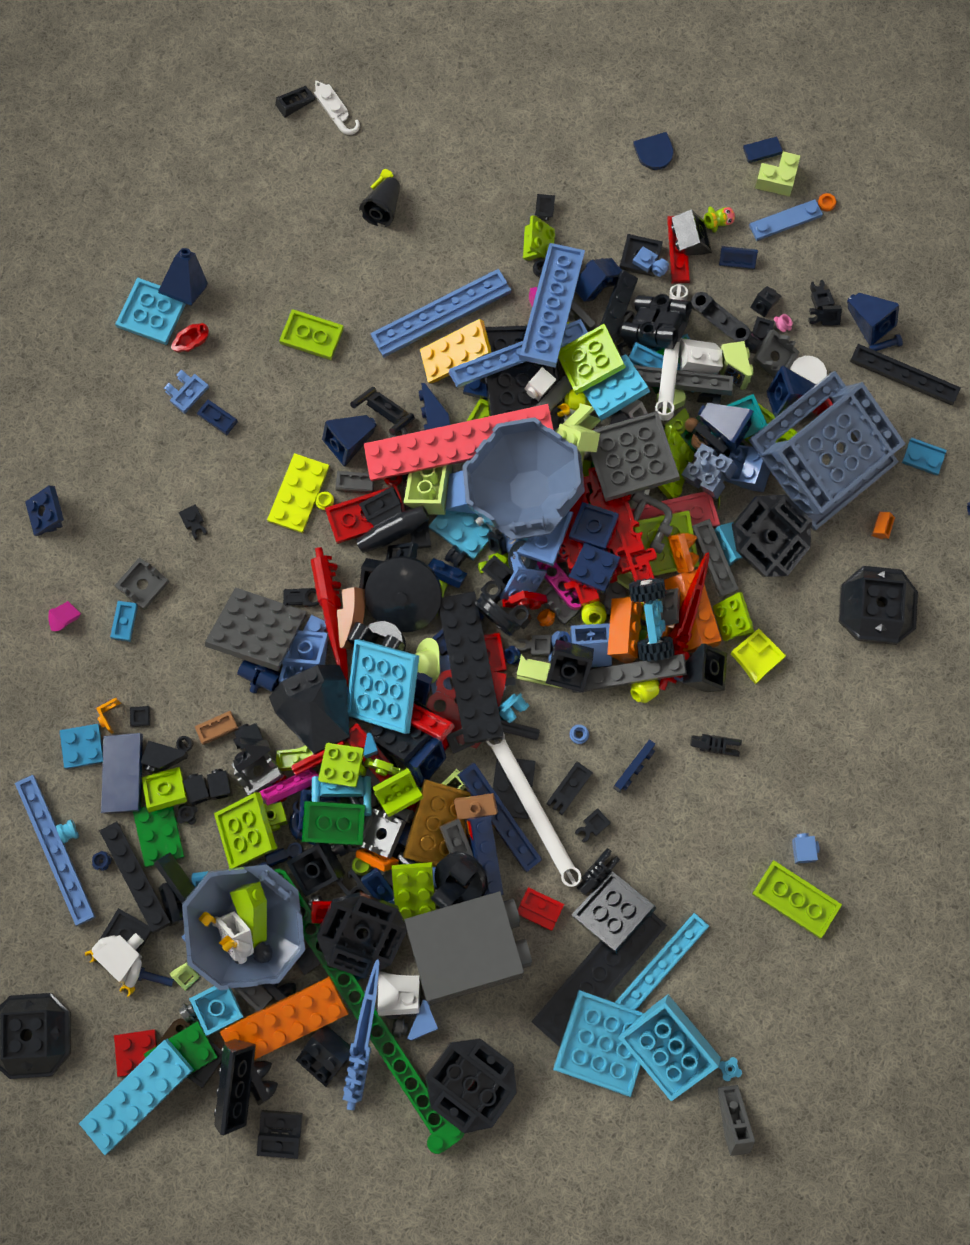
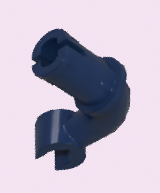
(294, 822)

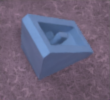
(423, 1023)

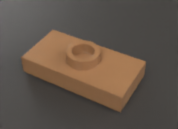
(216, 727)
(476, 806)

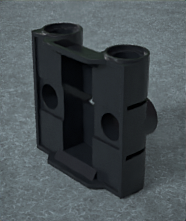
(666, 330)

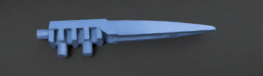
(360, 1049)

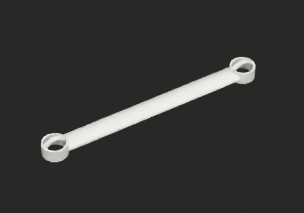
(669, 367)
(534, 810)

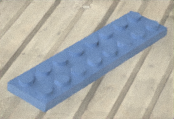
(552, 305)

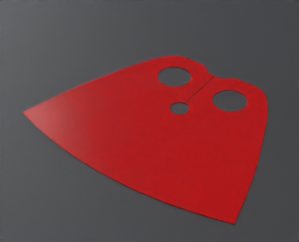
(451, 711)

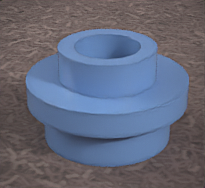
(581, 728)

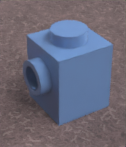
(805, 848)

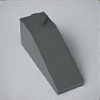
(735, 1121)

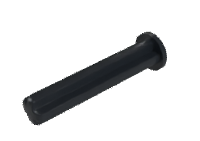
(520, 730)

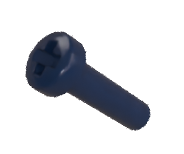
(897, 340)
(154, 978)

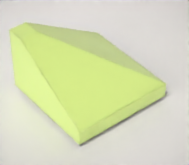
(184, 973)

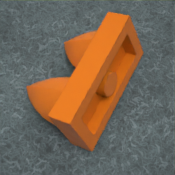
(680, 547)

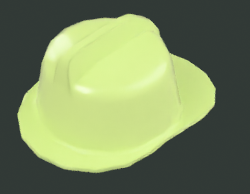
(429, 658)

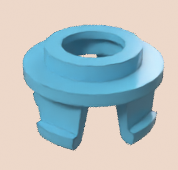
(517, 702)

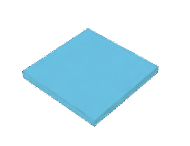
(382, 685)
(593, 1047)

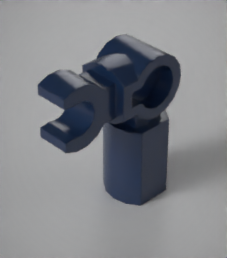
(281, 855)

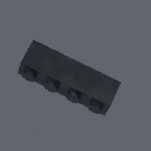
(234, 1086)

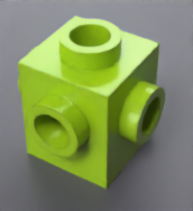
(279, 815)

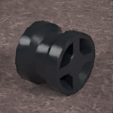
(455, 556)

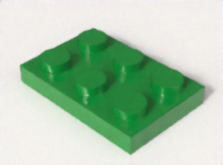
(333, 823)
(158, 834)
(193, 1046)

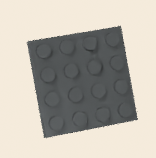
(633, 457)
(255, 629)

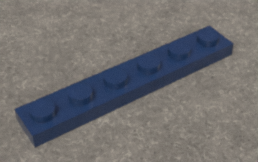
(502, 821)

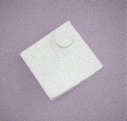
(398, 994)

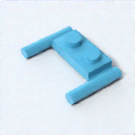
(363, 789)

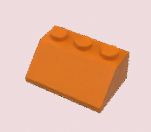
(624, 629)

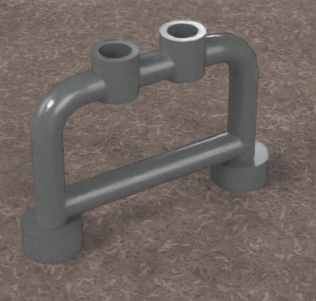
(664, 528)

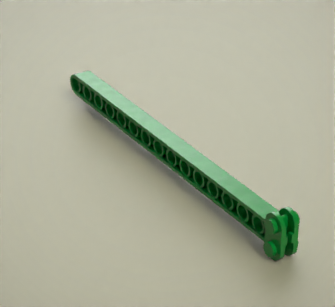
(444, 1133)

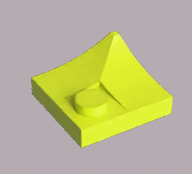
(757, 655)

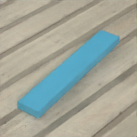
(663, 962)

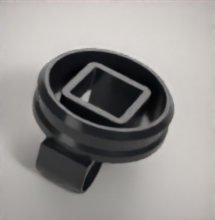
(505, 622)
(389, 632)
(463, 869)

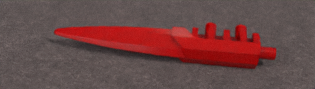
(329, 602)
(682, 631)

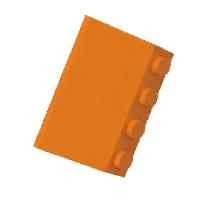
(704, 626)

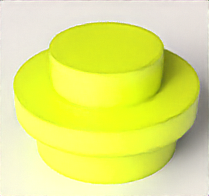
(324, 500)

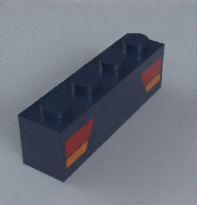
(483, 847)

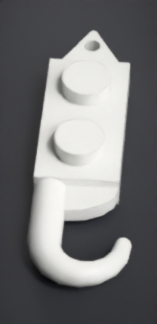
(334, 107)

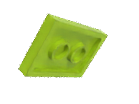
(311, 334)
(413, 888)

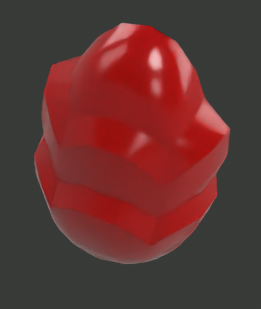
(190, 337)

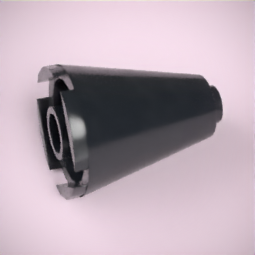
(381, 203)

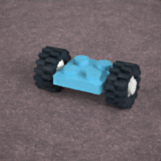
(655, 646)

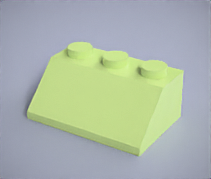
(428, 489)

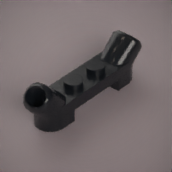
(723, 320)

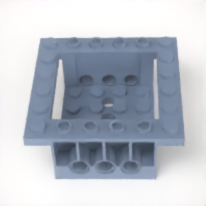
(798, 463)

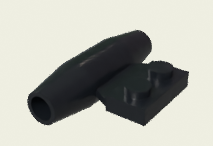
(388, 520)

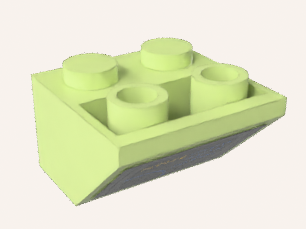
(736, 363)

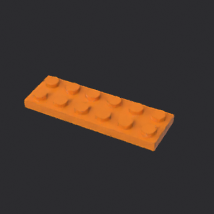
(289, 1018)

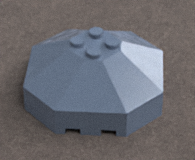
(523, 478)
(283, 928)

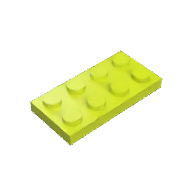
(298, 493)

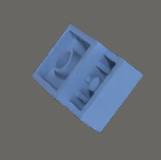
(305, 652)

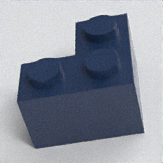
(596, 277)

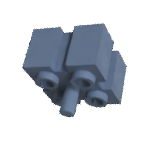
(709, 471)

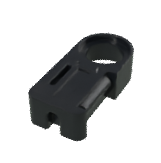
(299, 597)

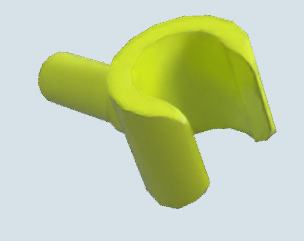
(384, 174)

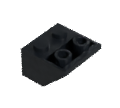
(324, 1055)

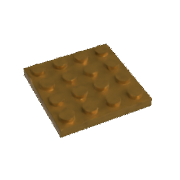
(434, 810)

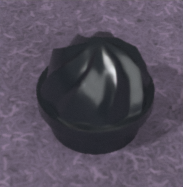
(262, 952)

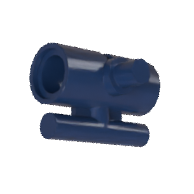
(259, 676)

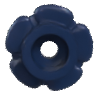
(512, 655)
(96, 861)

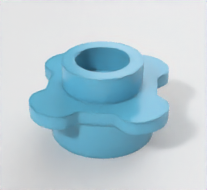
(727, 1075)

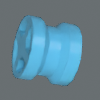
(67, 831)

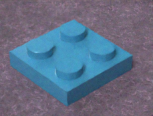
(81, 746)

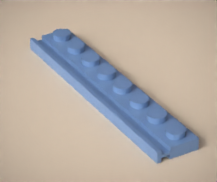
(440, 313)

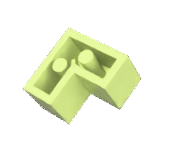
(781, 178)
(583, 438)

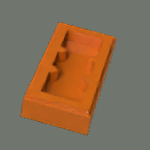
(376, 860)

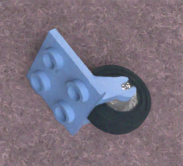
(525, 574)

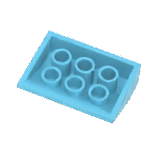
(670, 1048)

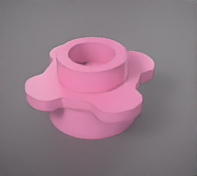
(783, 322)

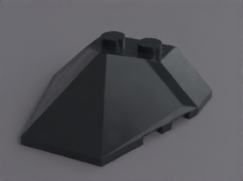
(314, 706)

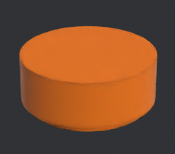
(826, 202)

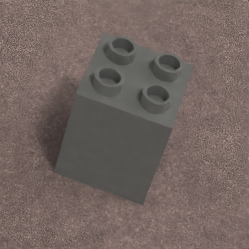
(467, 947)

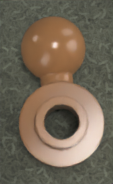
(690, 424)

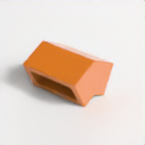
(883, 525)

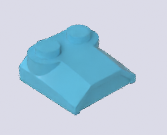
(216, 1009)

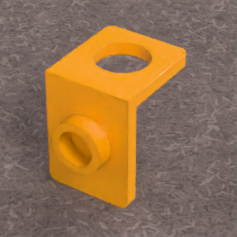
(104, 708)

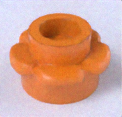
(546, 618)

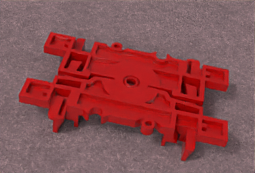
(623, 541)

